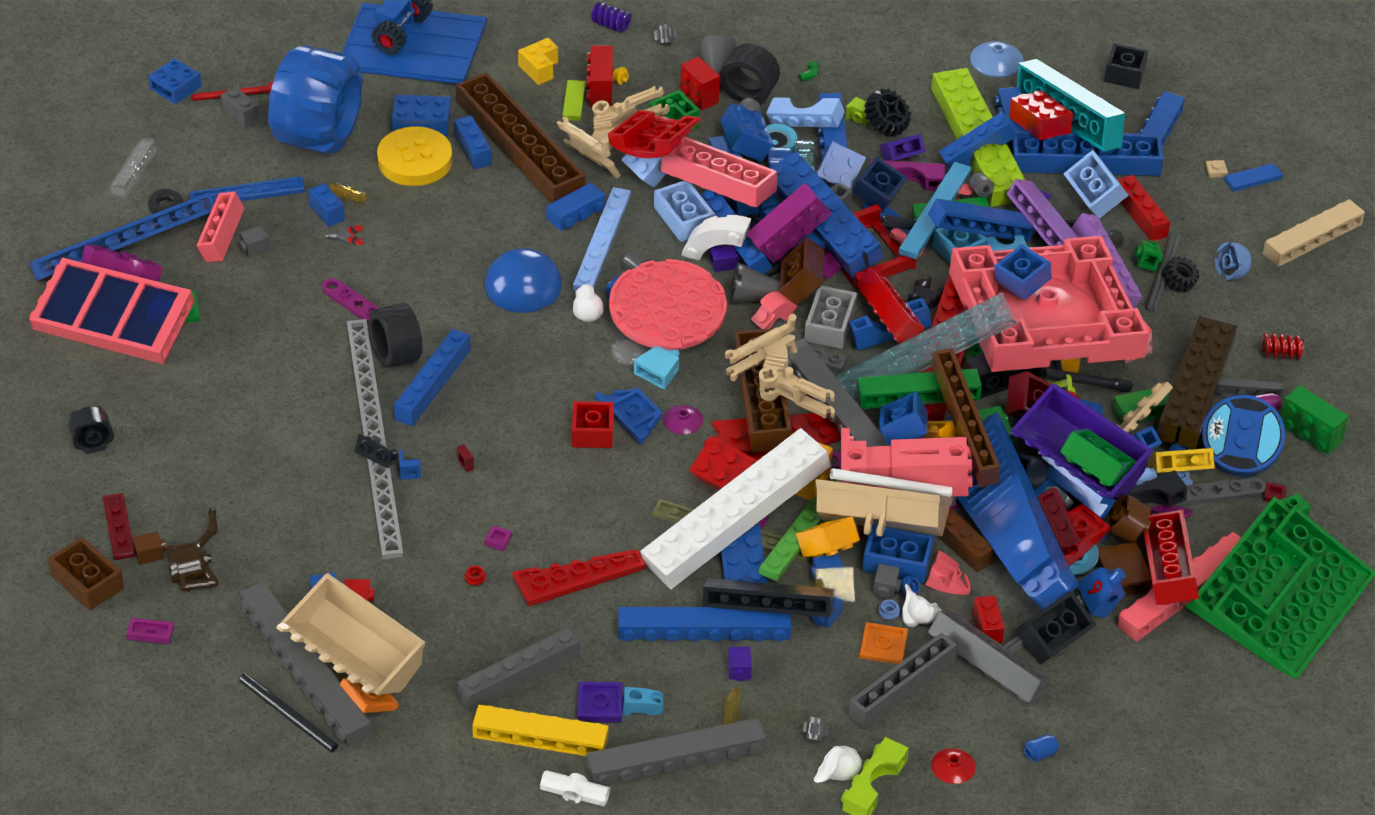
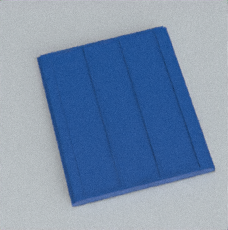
(434, 50)

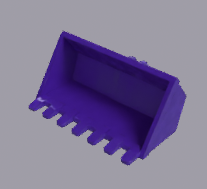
(1057, 415)

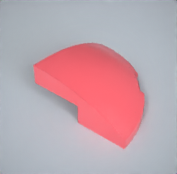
(947, 569)

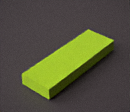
(574, 99)

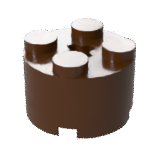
(1128, 518)

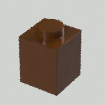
(149, 548)

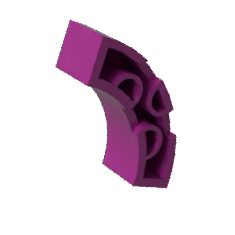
(123, 263)

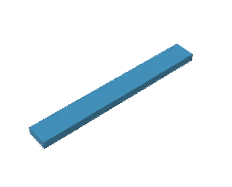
(924, 225)

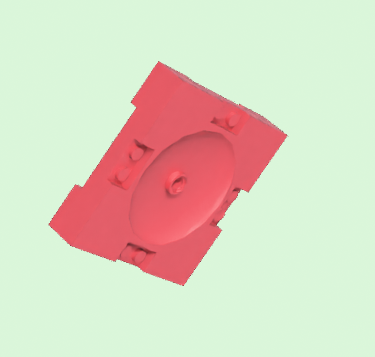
(1067, 318)

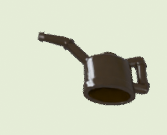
(191, 562)

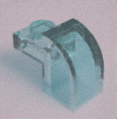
(806, 150)

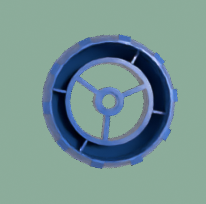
(315, 99)

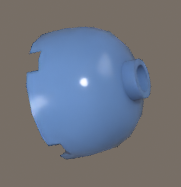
(1234, 257)

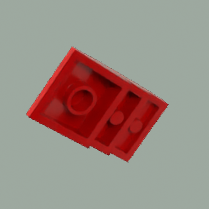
(1090, 530)

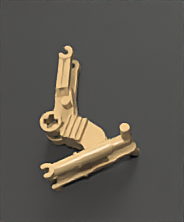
(597, 146)
(775, 370)

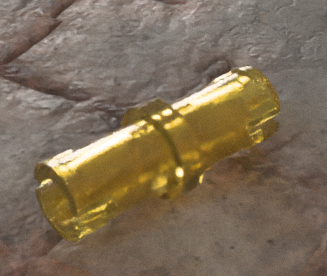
(348, 193)

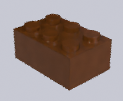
(802, 271)
(86, 573)

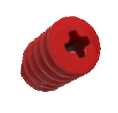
(1282, 345)

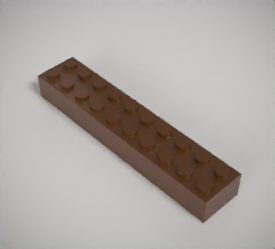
(519, 137)

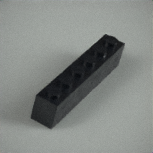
(768, 597)

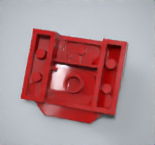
(650, 135)

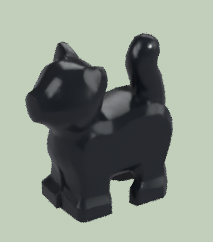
(924, 291)

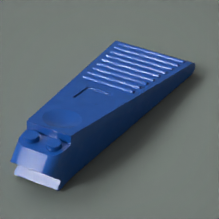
(1017, 525)

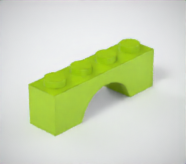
(886, 760)

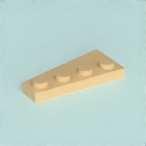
(1159, 392)

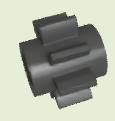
(665, 34)
(815, 728)

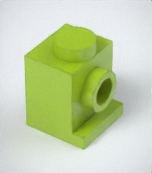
(855, 111)

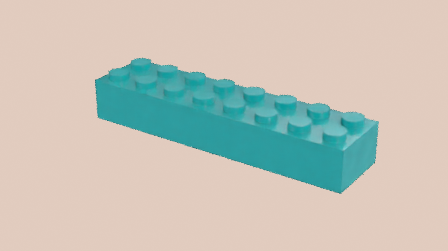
(1092, 116)

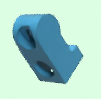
(642, 701)

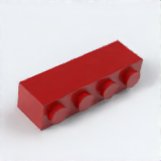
(1144, 209)

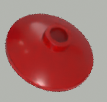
(953, 772)

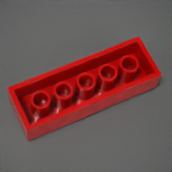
(1170, 558)

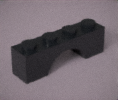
(1165, 489)

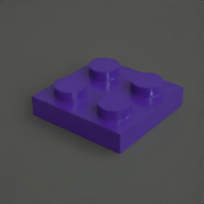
(600, 701)

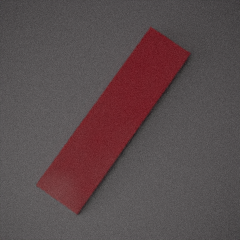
(118, 526)

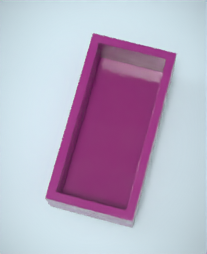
(789, 223)

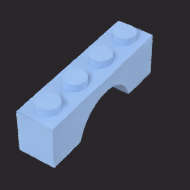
(823, 114)

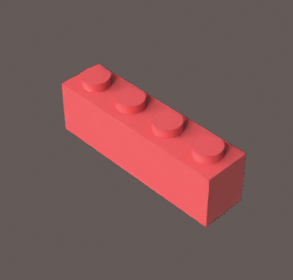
(220, 227)

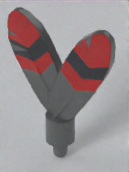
(346, 235)

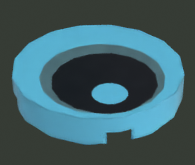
(782, 135)

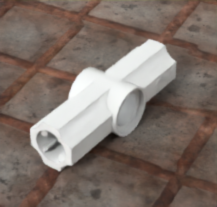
(575, 788)

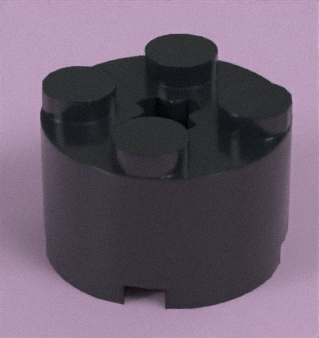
(90, 429)

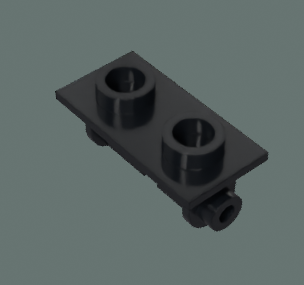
(375, 451)

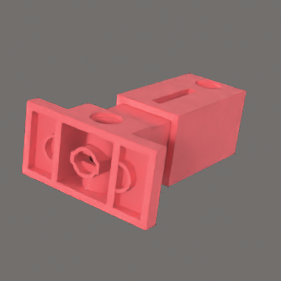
(919, 460)

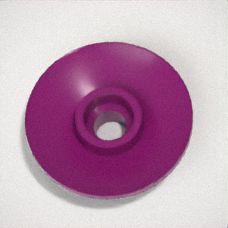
(683, 419)
(1161, 509)

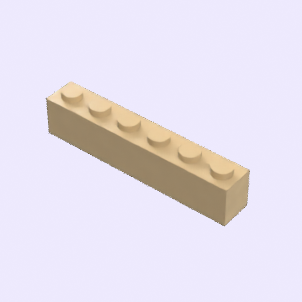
(1313, 233)

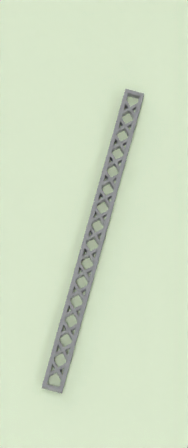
(378, 434)

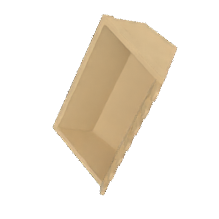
(883, 507)

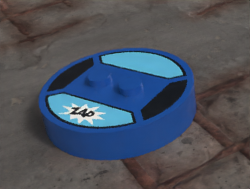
(1244, 435)

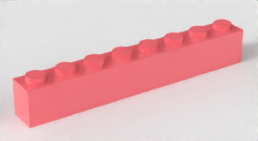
(1146, 615)

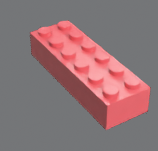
(720, 172)

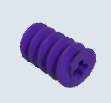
(611, 17)

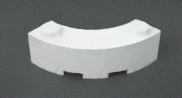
(715, 232)

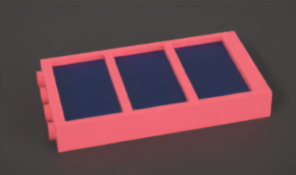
(112, 310)

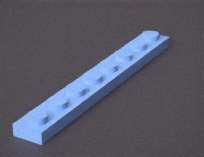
(602, 238)

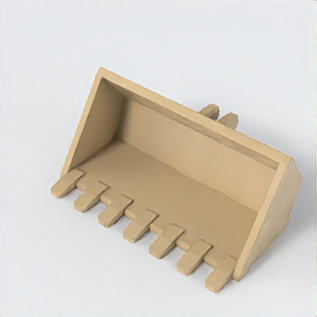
(355, 637)

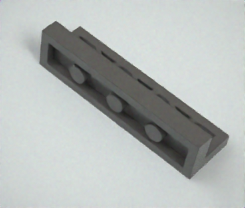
(1232, 387)

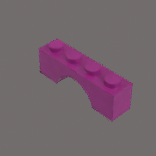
(926, 174)

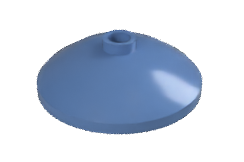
(996, 59)

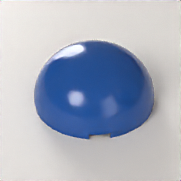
(523, 281)

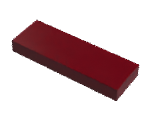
(1059, 518)

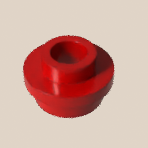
(475, 571)

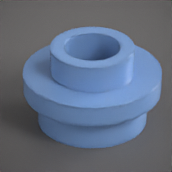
(889, 605)

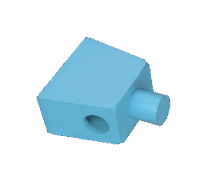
(657, 366)

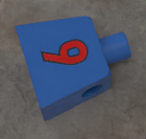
(1102, 590)

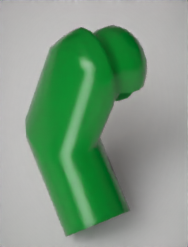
(810, 73)

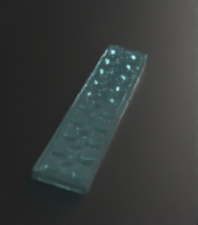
(917, 352)

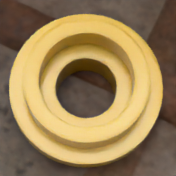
(620, 75)

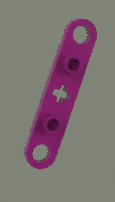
(348, 298)

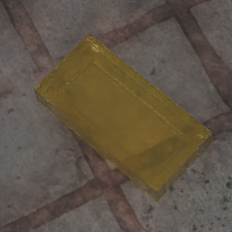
(733, 706)

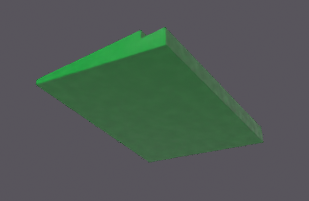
(1282, 588)

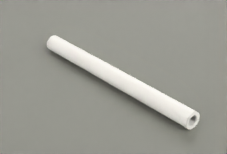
(889, 482)

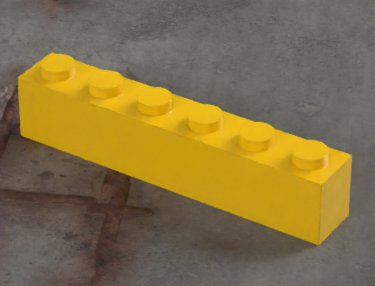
(539, 730)

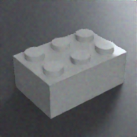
(830, 317)

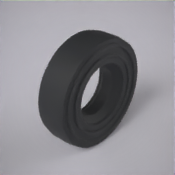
(163, 194)

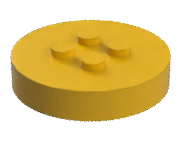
(414, 156)

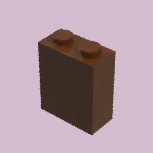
(1131, 562)

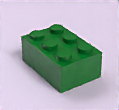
(1314, 420)
(1097, 457)

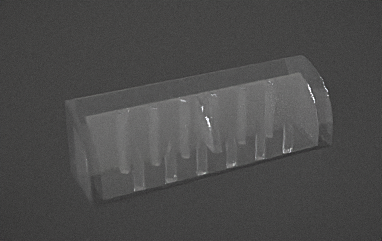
(132, 168)

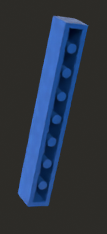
(701, 623)

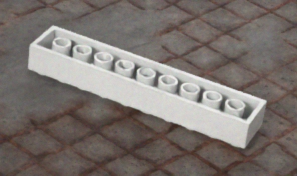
(735, 508)

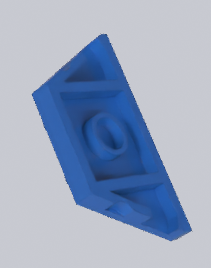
(633, 412)

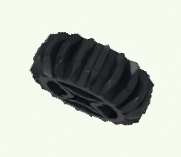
(887, 112)

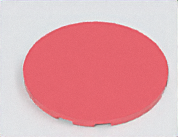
(668, 304)

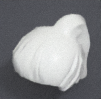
(587, 304)
(918, 610)
(839, 764)

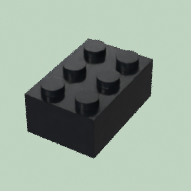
(1055, 627)

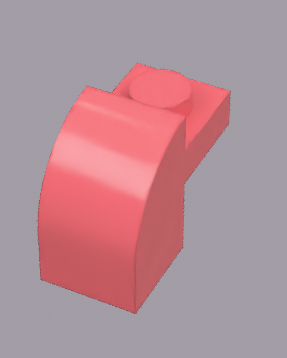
(773, 306)

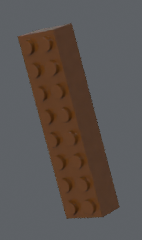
(766, 420)

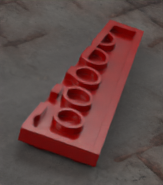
(553, 582)

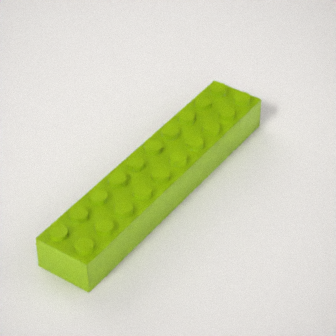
(966, 111)

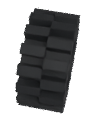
(1185, 268)

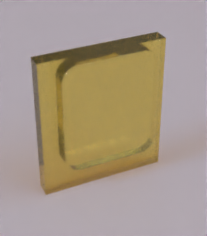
(839, 578)

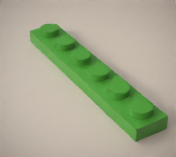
(788, 546)

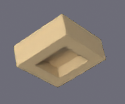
(1216, 168)

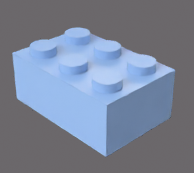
(1095, 184)
(681, 208)

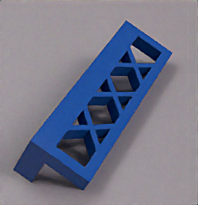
(1083, 493)

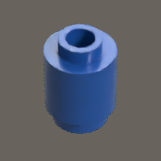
(1041, 747)

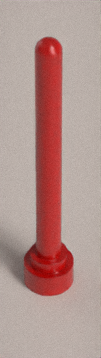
(248, 91)

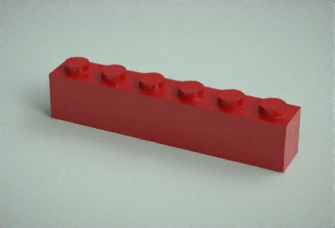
(889, 306)

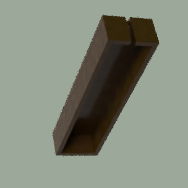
(1197, 381)

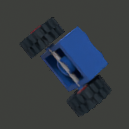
(395, 20)

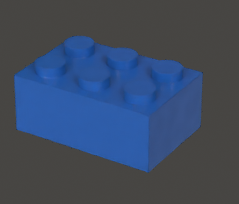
(422, 111)
(746, 132)
(904, 418)
(900, 549)

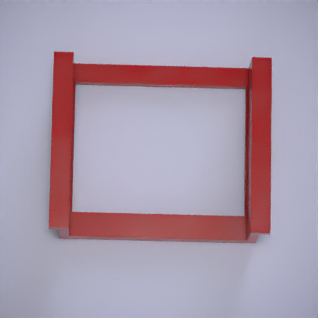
(870, 218)

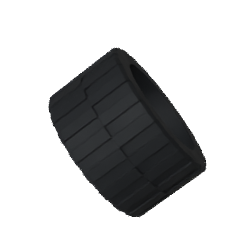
(756, 60)
(395, 335)

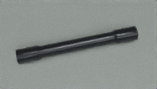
(1115, 384)

